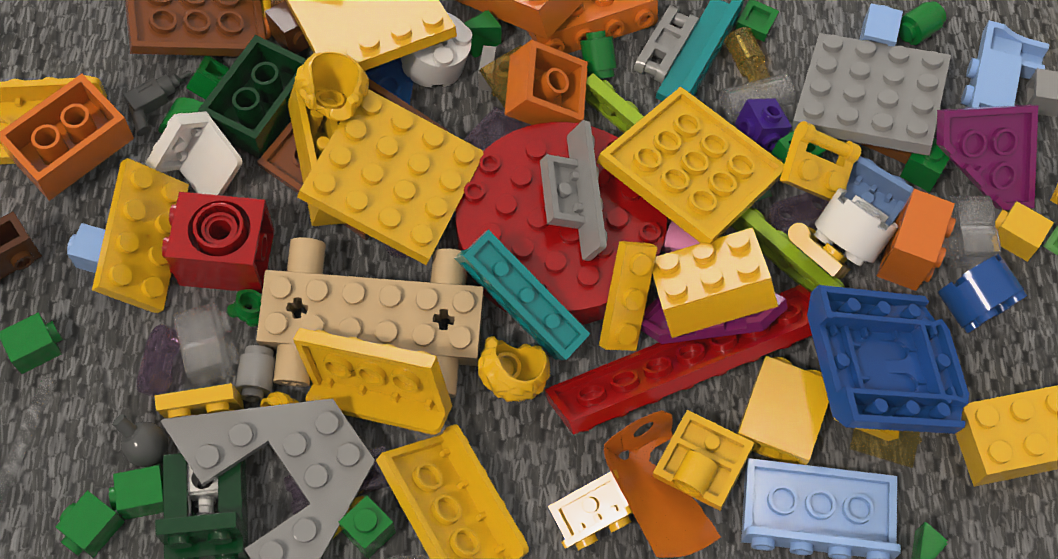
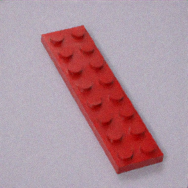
(671, 367)

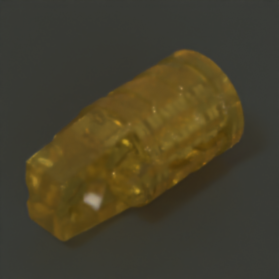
(747, 54)

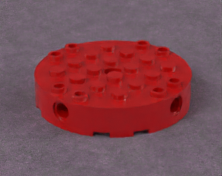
(510, 203)

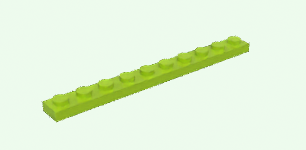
(773, 242)

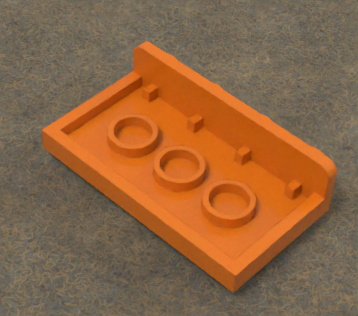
(613, 16)

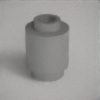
(255, 373)

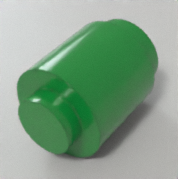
(922, 22)
(599, 54)

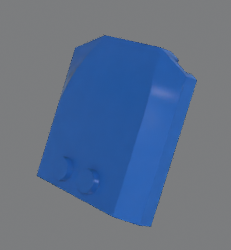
(886, 361)

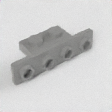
(573, 191)

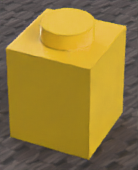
(1022, 230)

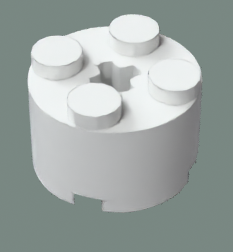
(441, 62)
(854, 227)

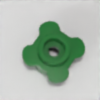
(246, 298)

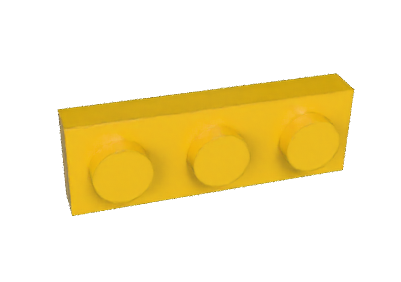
(627, 296)

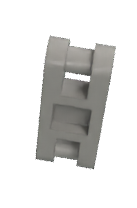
(665, 43)

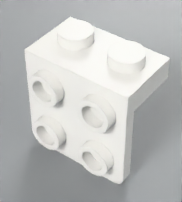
(198, 150)

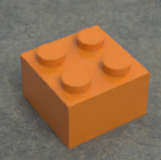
(545, 85)
(918, 240)

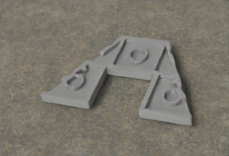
(312, 444)

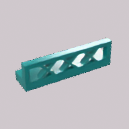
(701, 48)
(523, 296)

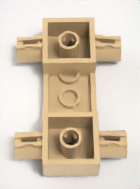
(371, 310)

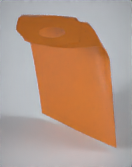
(666, 515)

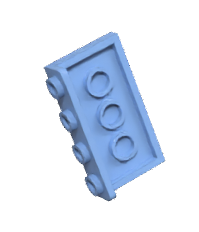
(819, 510)

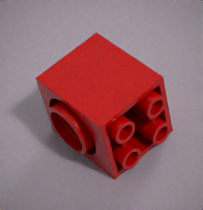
(219, 241)

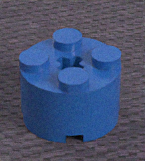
(982, 293)

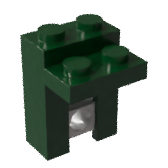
(206, 533)

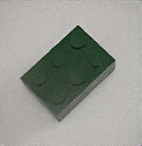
(254, 96)

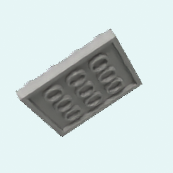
(873, 93)

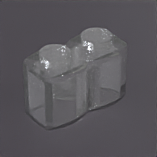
(974, 232)
(205, 344)

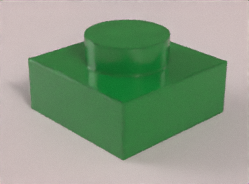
(758, 18)

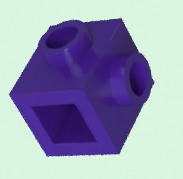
(763, 122)

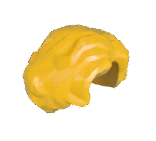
(332, 84)
(512, 371)

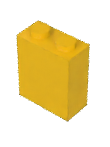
(784, 411)

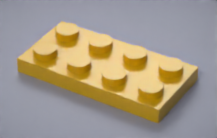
(131, 249)

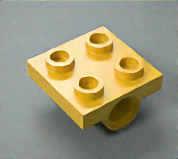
(703, 460)

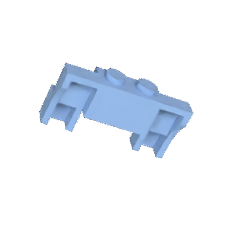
(999, 64)

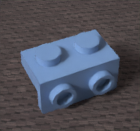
(878, 188)

